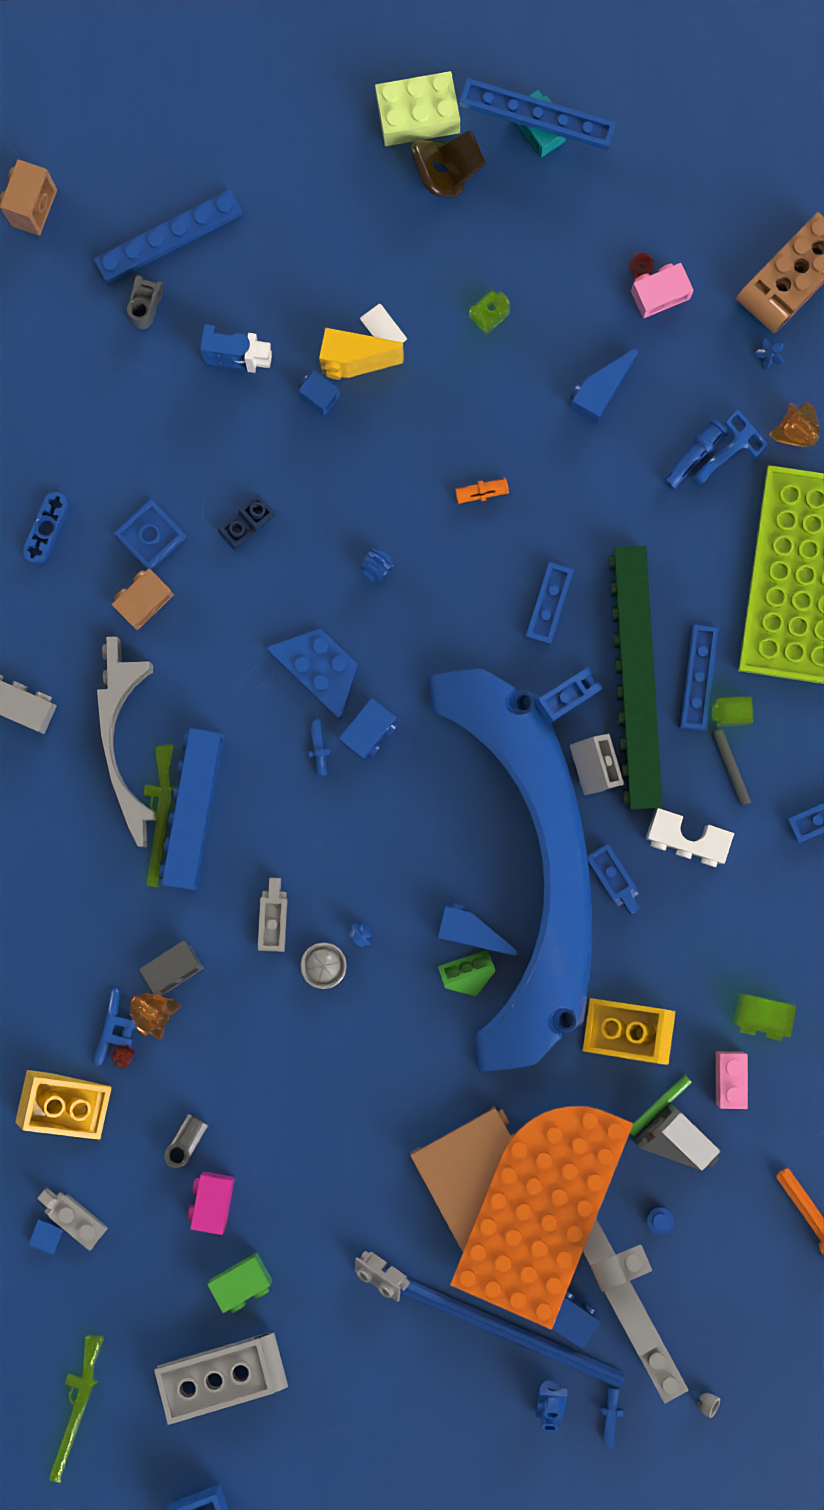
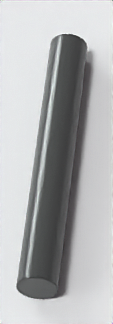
(731, 767)

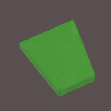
(468, 973)

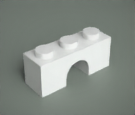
(666, 832)

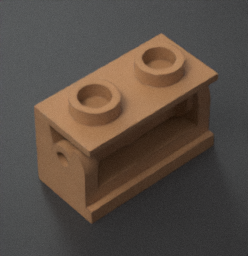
(142, 598)

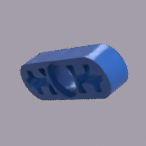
(31, 542)

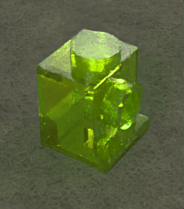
(488, 319)

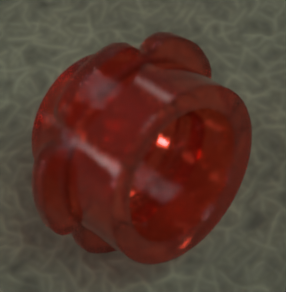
(641, 258)
(122, 1056)

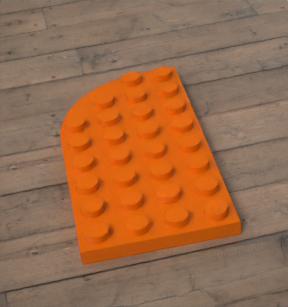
(541, 1210)

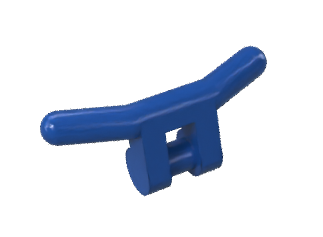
(111, 1021)

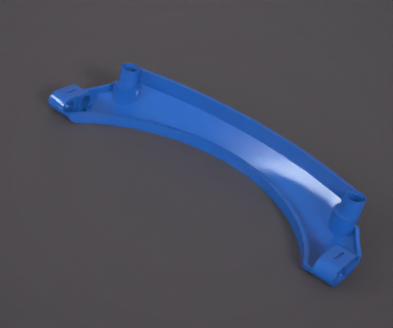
(562, 955)

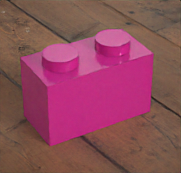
(211, 1202)

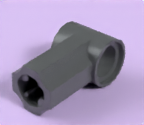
(186, 1139)

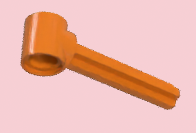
(803, 1204)

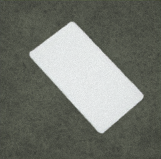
(382, 325)

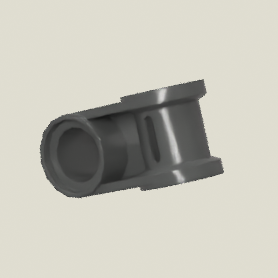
(146, 297)

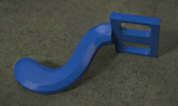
(738, 442)

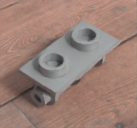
(370, 1269)

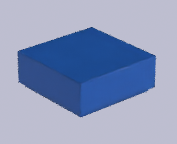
(46, 1236)

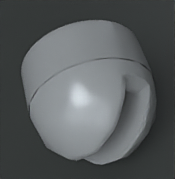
(708, 1404)

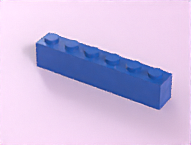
(192, 809)

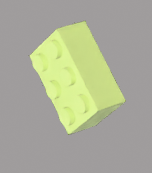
(418, 108)

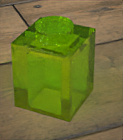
(733, 711)

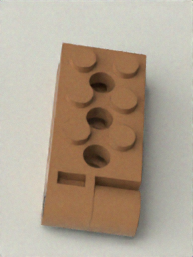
(761, 294)

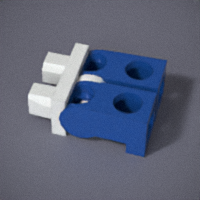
(234, 350)

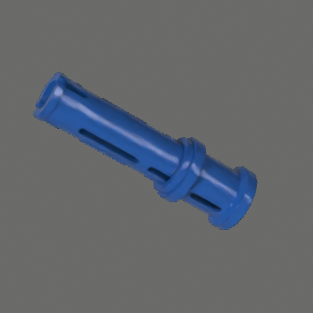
(702, 445)

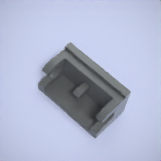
(171, 968)

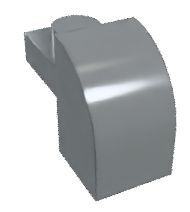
(621, 1268)

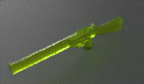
(164, 792)
(85, 1384)

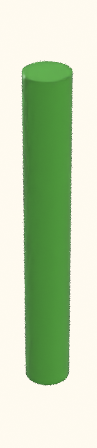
(660, 1105)

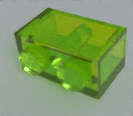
(764, 1015)

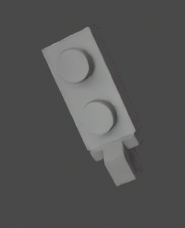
(273, 918)
(73, 1218)

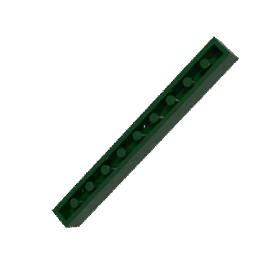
(636, 678)

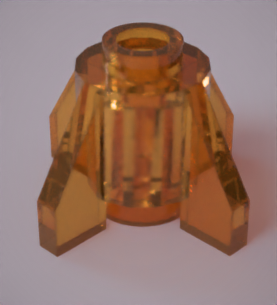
(798, 427)
(152, 1013)

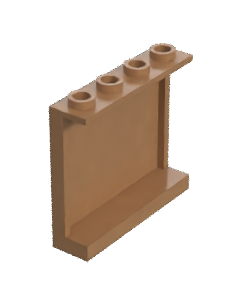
(462, 1168)

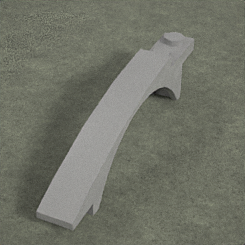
(121, 680)
(637, 1324)

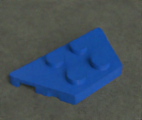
(319, 666)

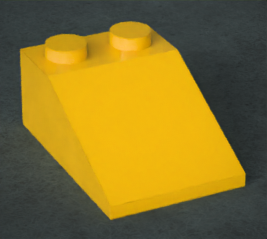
(355, 354)
(629, 1031)
(62, 1105)

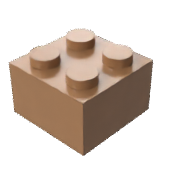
(28, 197)

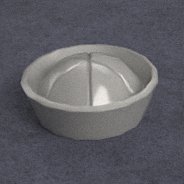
(323, 965)

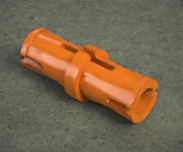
(481, 490)

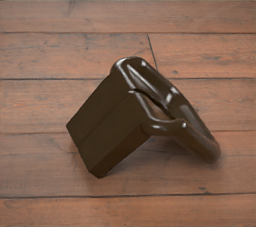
(460, 156)

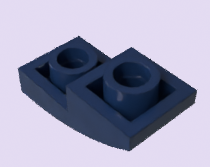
(246, 522)

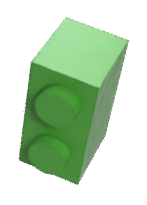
(240, 1283)

